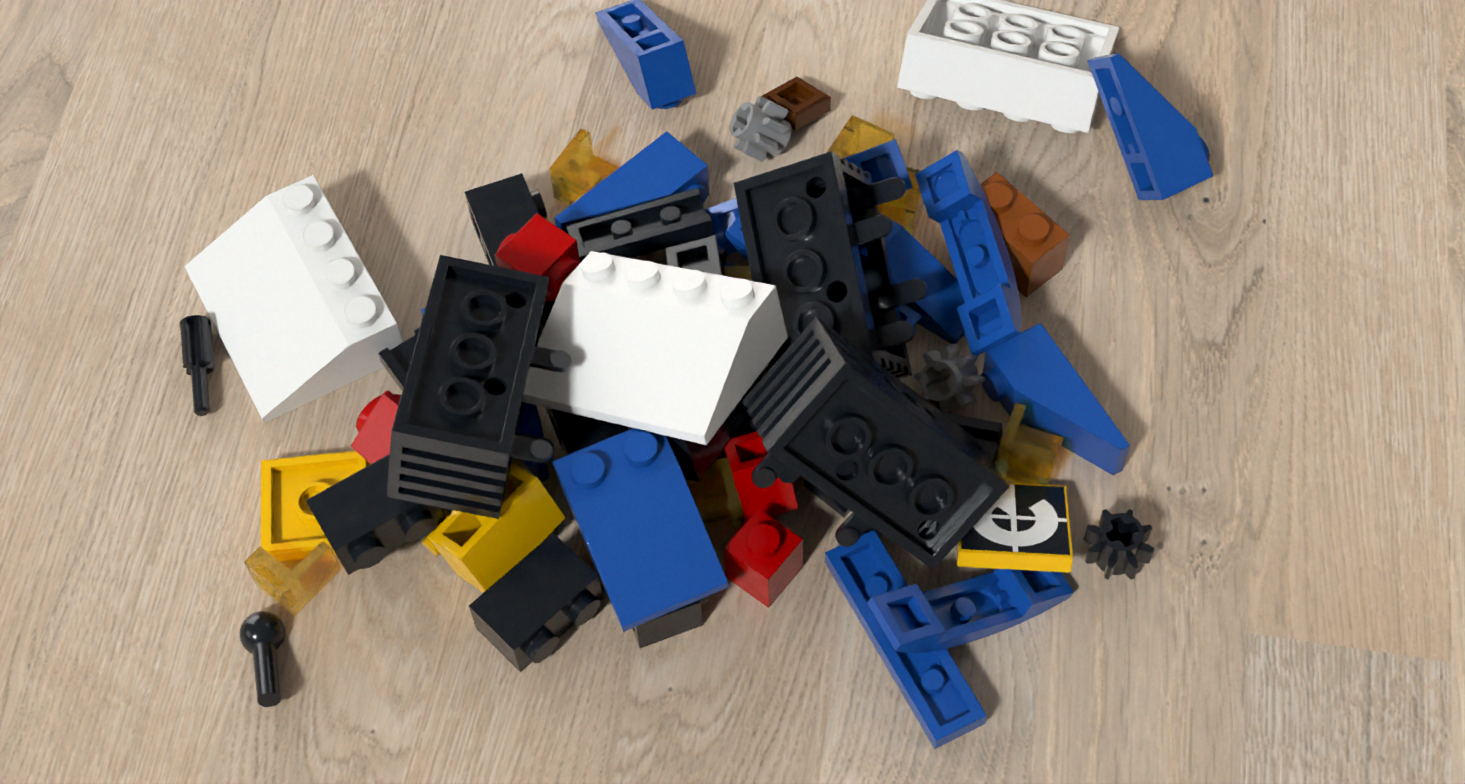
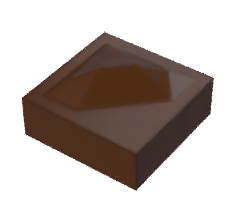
(801, 100)

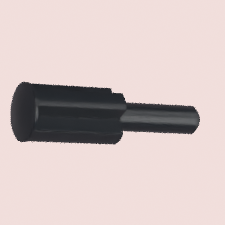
(198, 358)

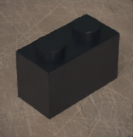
(366, 523)
(537, 603)

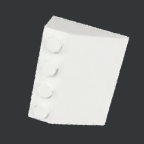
(1007, 60)
(293, 301)
(656, 345)

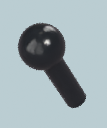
(262, 635)

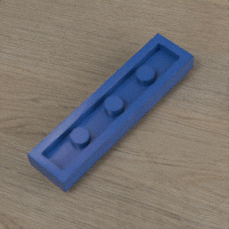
(926, 679)

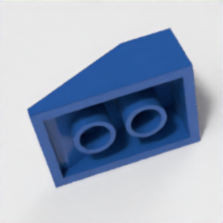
(640, 525)

